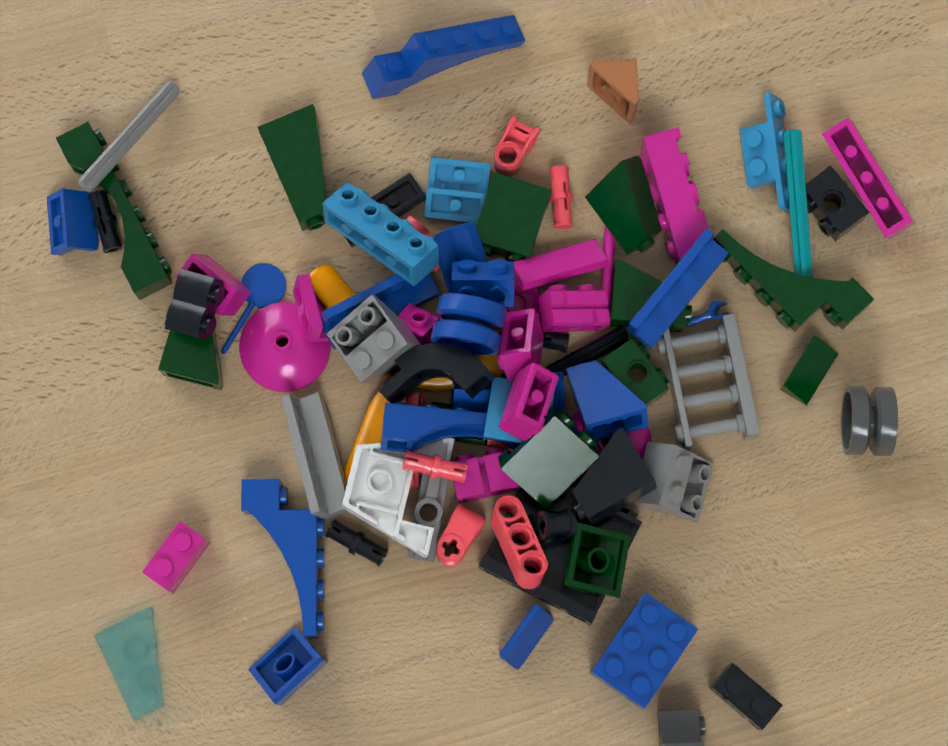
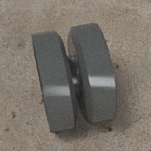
(869, 421)

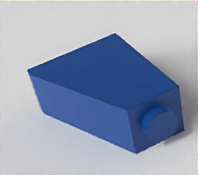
(604, 401)

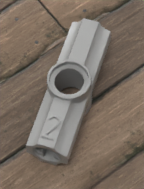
(431, 493)

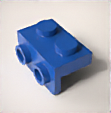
(485, 279)

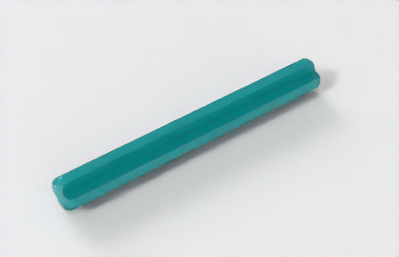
(798, 202)

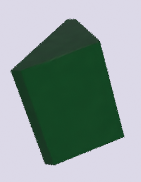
(596, 561)

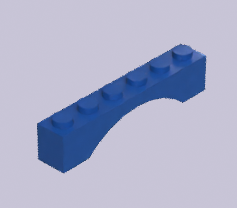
(415, 426)

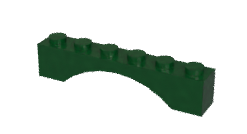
(140, 261)

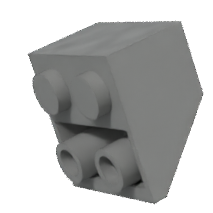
(372, 340)
(679, 480)

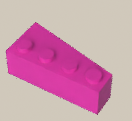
(672, 192)

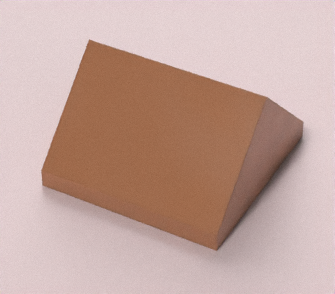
(616, 85)

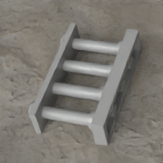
(738, 392)

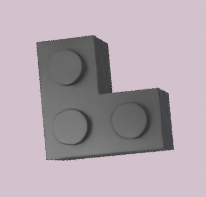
(681, 728)

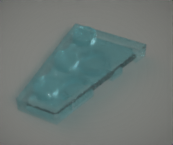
(133, 661)

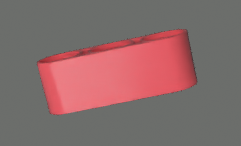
(516, 555)

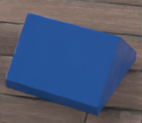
(287, 666)

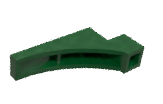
(795, 295)

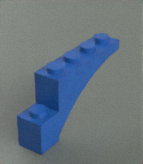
(439, 50)
(297, 538)

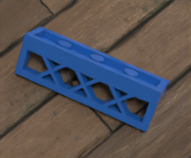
(677, 290)
(393, 292)

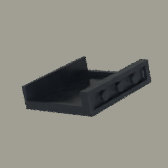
(551, 589)

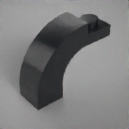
(436, 361)

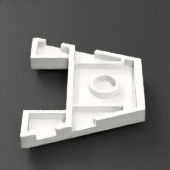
(380, 489)

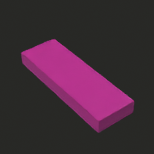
(559, 264)

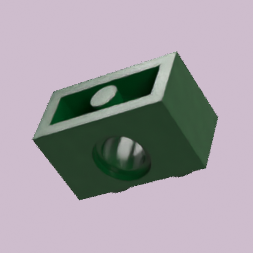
(636, 356)

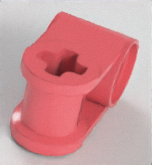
(517, 142)
(462, 531)

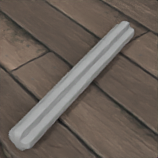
(128, 136)

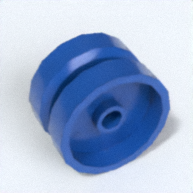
(469, 323)

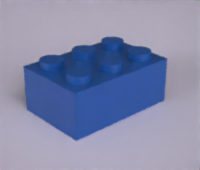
(644, 651)

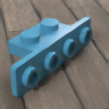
(765, 151)

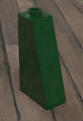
(298, 160)

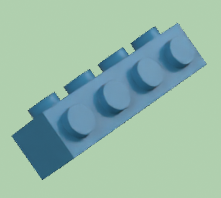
(381, 233)

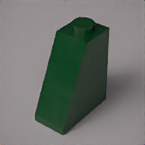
(627, 206)
(631, 292)
(192, 360)

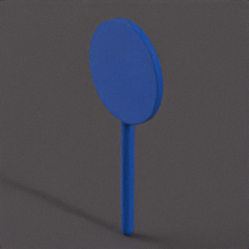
(267, 287)

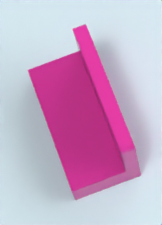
(309, 309)

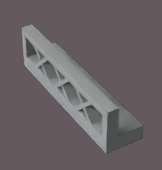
(316, 454)

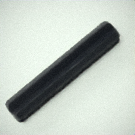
(591, 351)

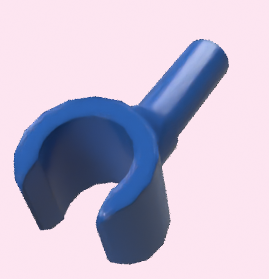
(713, 312)

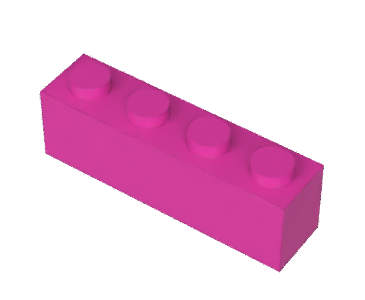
(868, 178)

